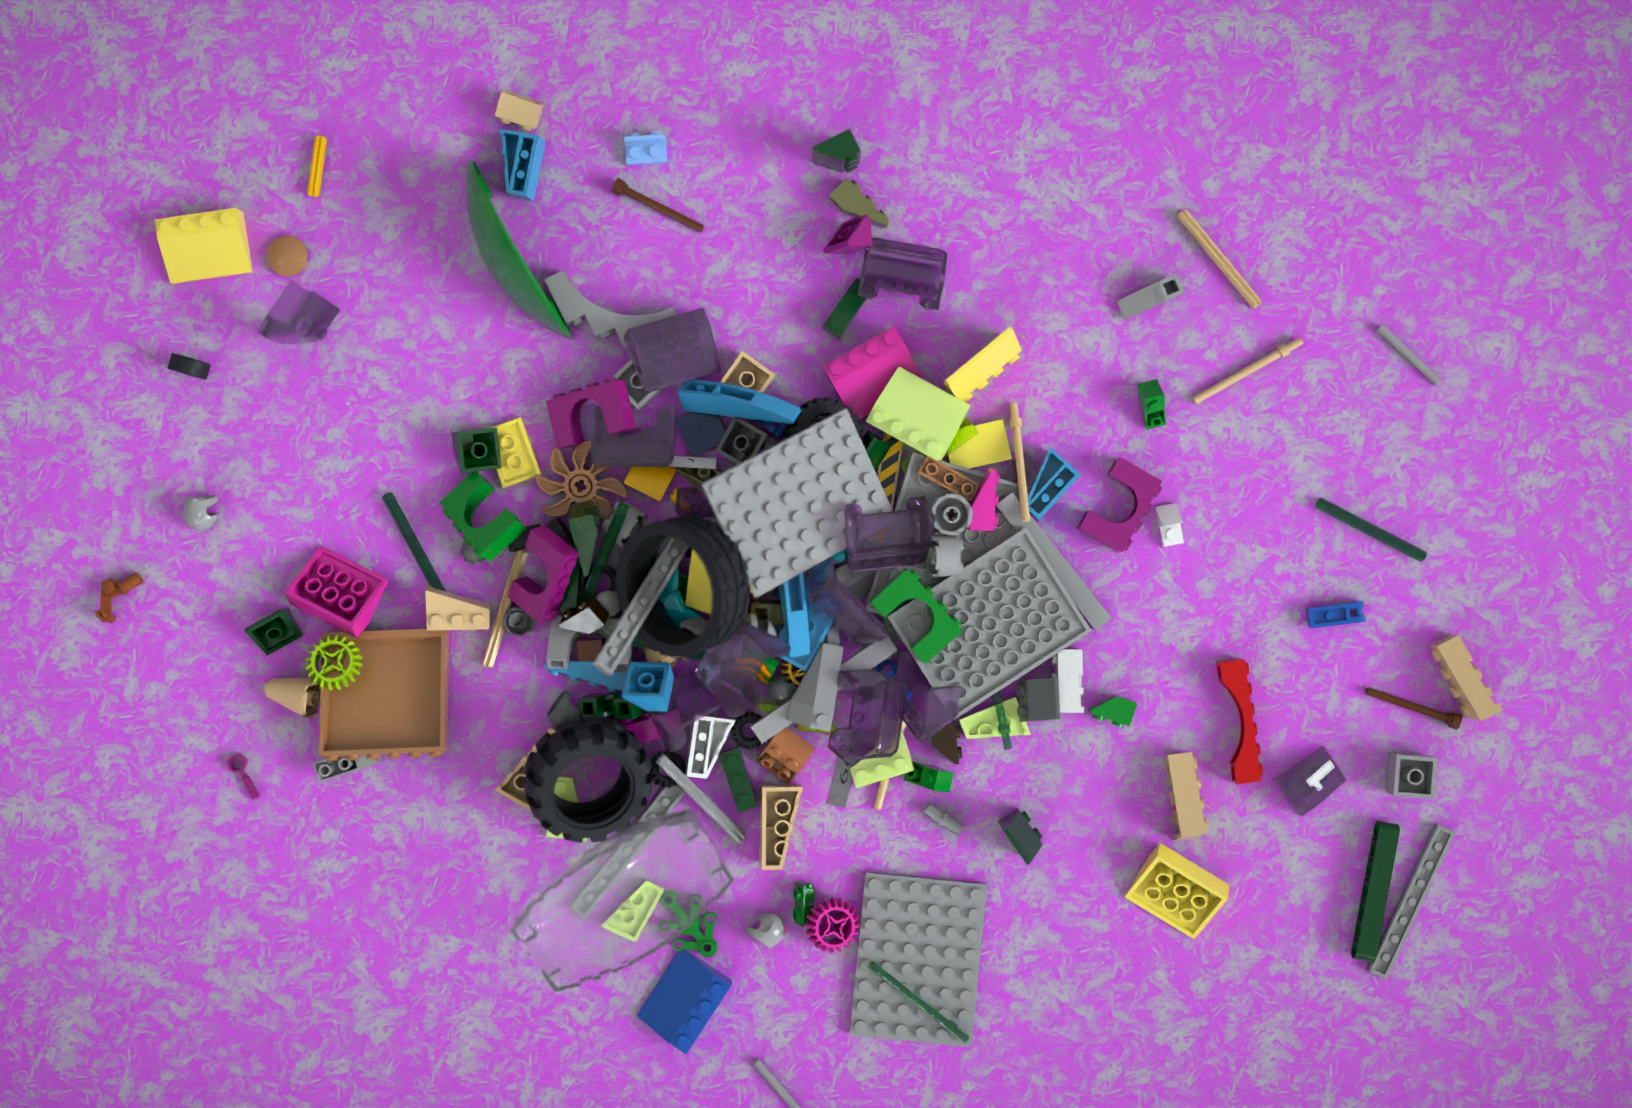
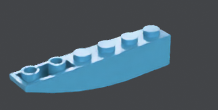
(735, 401)
(795, 615)
(593, 675)

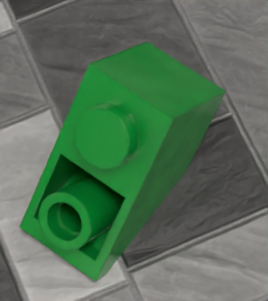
(1152, 403)
(1116, 709)
(930, 777)

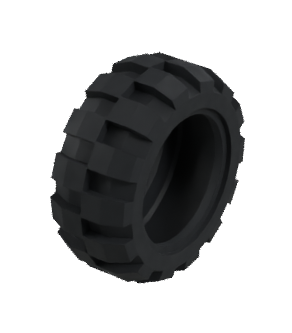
(604, 814)

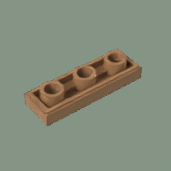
(937, 472)

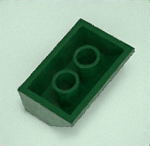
(838, 153)

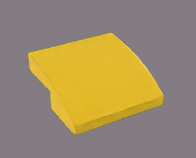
(651, 480)

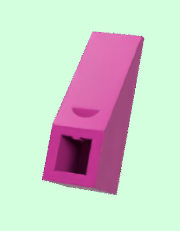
(984, 503)

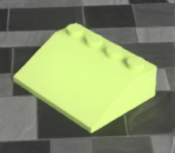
(918, 413)

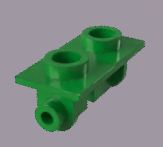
(802, 895)

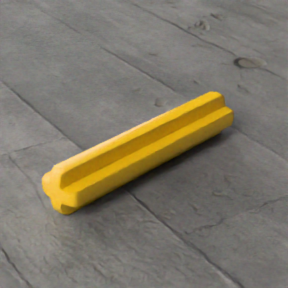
(317, 166)

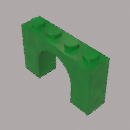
(460, 507)
(942, 628)

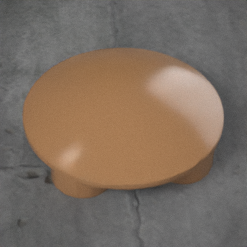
(287, 256)

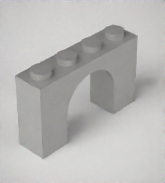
(562, 640)

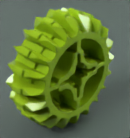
(328, 668)

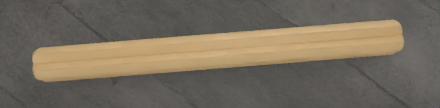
(1219, 258)
(505, 604)

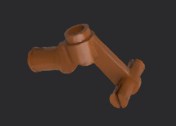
(111, 589)

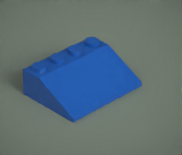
(684, 1000)

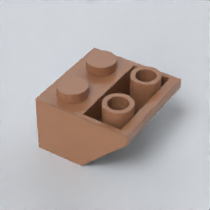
(785, 754)

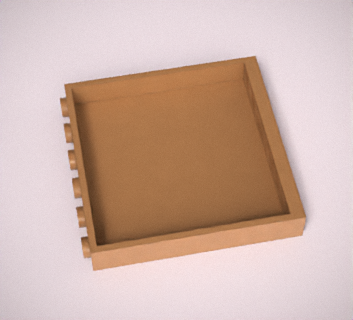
(395, 701)

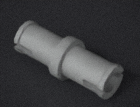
(943, 819)

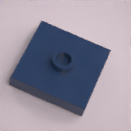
(701, 431)

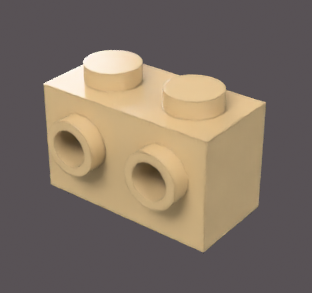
(519, 110)

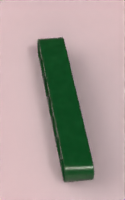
(1375, 891)

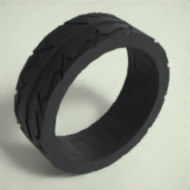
(724, 568)

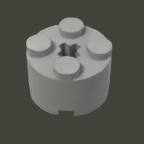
(631, 523)
(956, 523)
(944, 556)

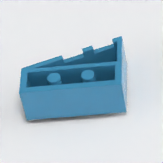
(522, 163)
(1051, 483)

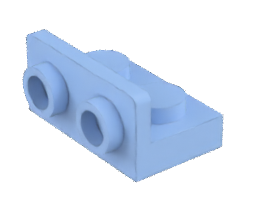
(645, 148)

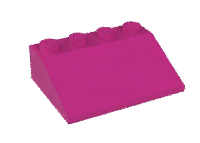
(867, 369)
(337, 591)

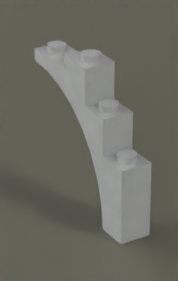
(603, 322)

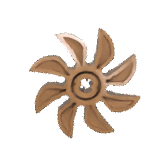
(572, 478)

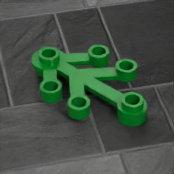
(701, 939)

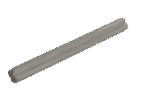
(700, 798)

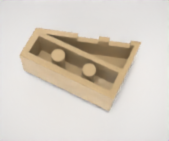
(455, 612)

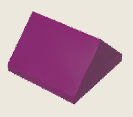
(851, 237)

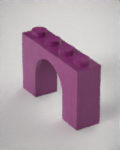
(565, 411)
(1143, 488)
(559, 562)

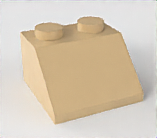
(748, 374)

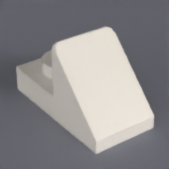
(1169, 524)

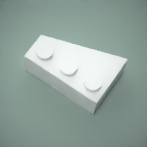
(1069, 673)
(705, 743)

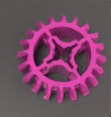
(846, 917)

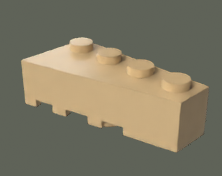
(1464, 678)
(513, 785)
(1185, 796)
(777, 817)

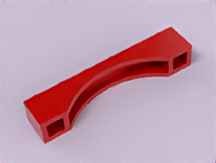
(1244, 763)

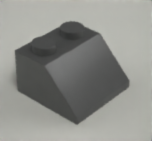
(741, 441)
(1038, 700)

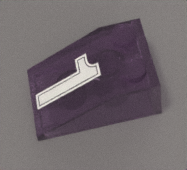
(1309, 781)

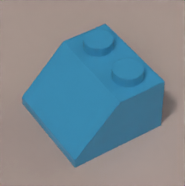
(649, 685)

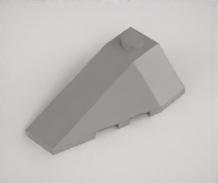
(816, 695)

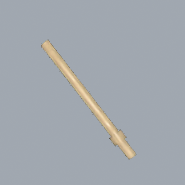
(1282, 351)
(1015, 424)

